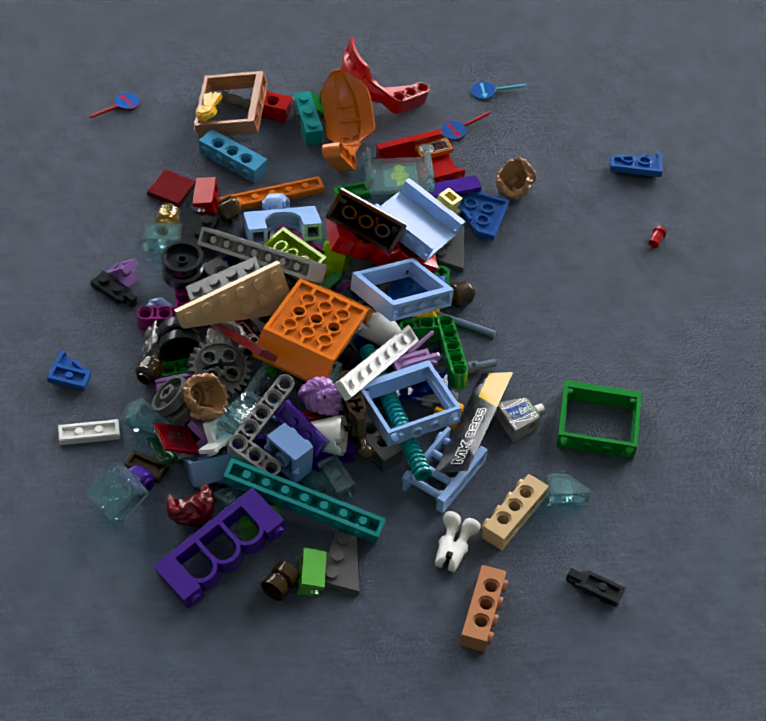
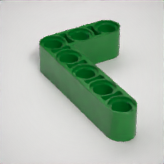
(449, 343)

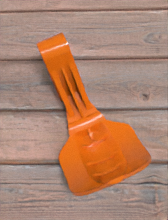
(347, 118)

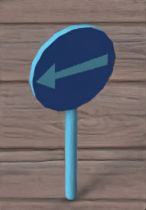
(486, 90)

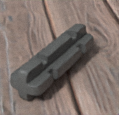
(236, 99)

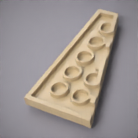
(245, 298)

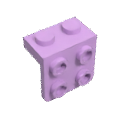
(415, 358)

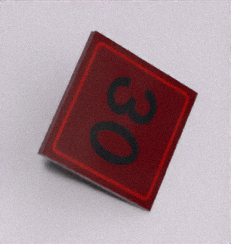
(176, 438)

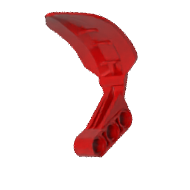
(393, 98)

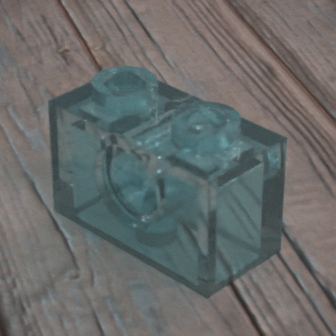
(160, 235)

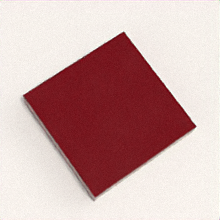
(171, 188)

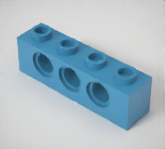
(233, 156)

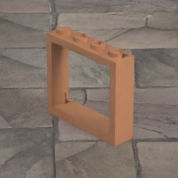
(228, 82)

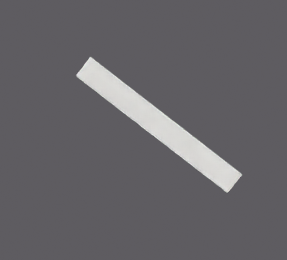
(376, 363)

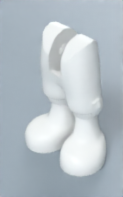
(456, 549)

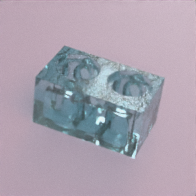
(238, 412)

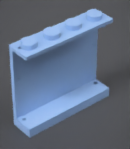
(428, 220)

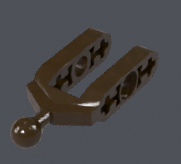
(356, 418)

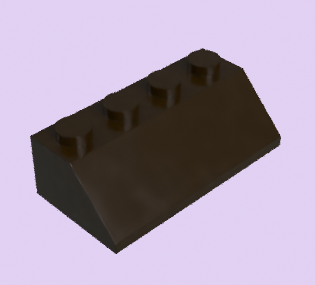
(366, 220)

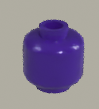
(145, 476)

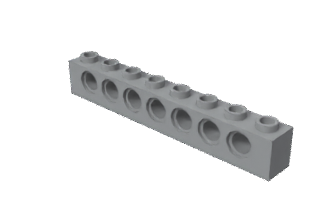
(246, 249)

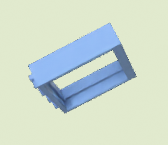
(437, 297)
(402, 379)

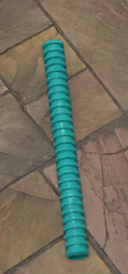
(397, 417)

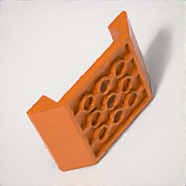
(310, 347)

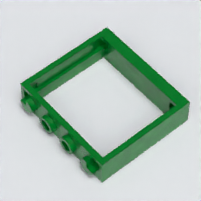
(605, 396)

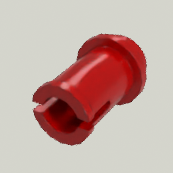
(658, 234)

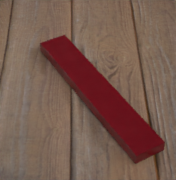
(247, 343)

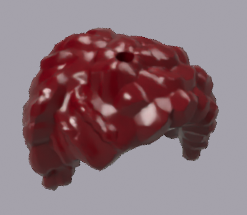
(193, 510)

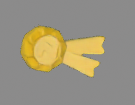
(208, 109)

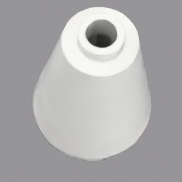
(378, 329)
(334, 431)

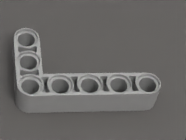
(257, 425)

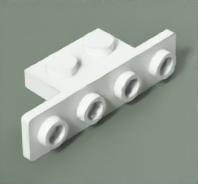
(216, 437)

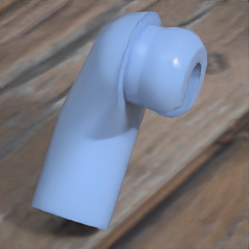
(158, 302)

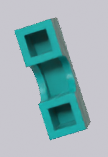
(310, 123)

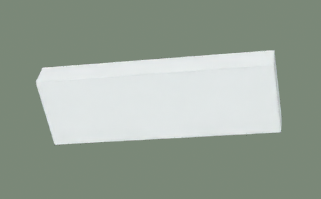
(89, 432)

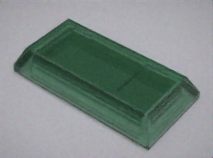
(163, 457)

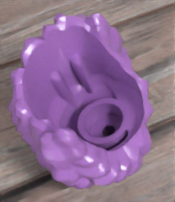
(312, 394)

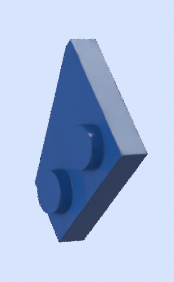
(68, 373)

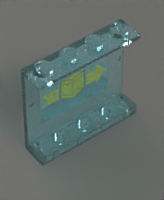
(389, 174)

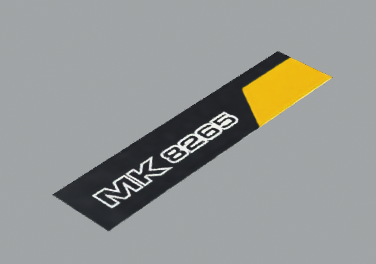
(474, 422)

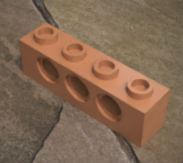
(472, 635)

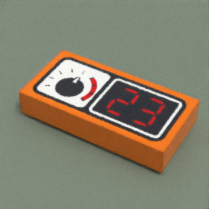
(437, 148)

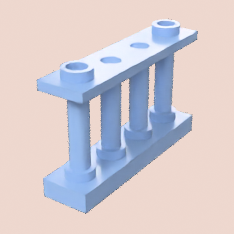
(454, 485)

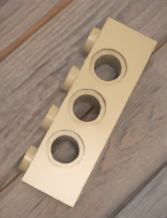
(511, 521)

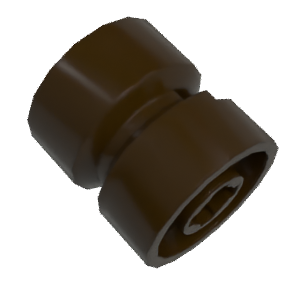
(280, 580)

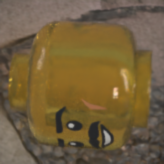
(168, 214)

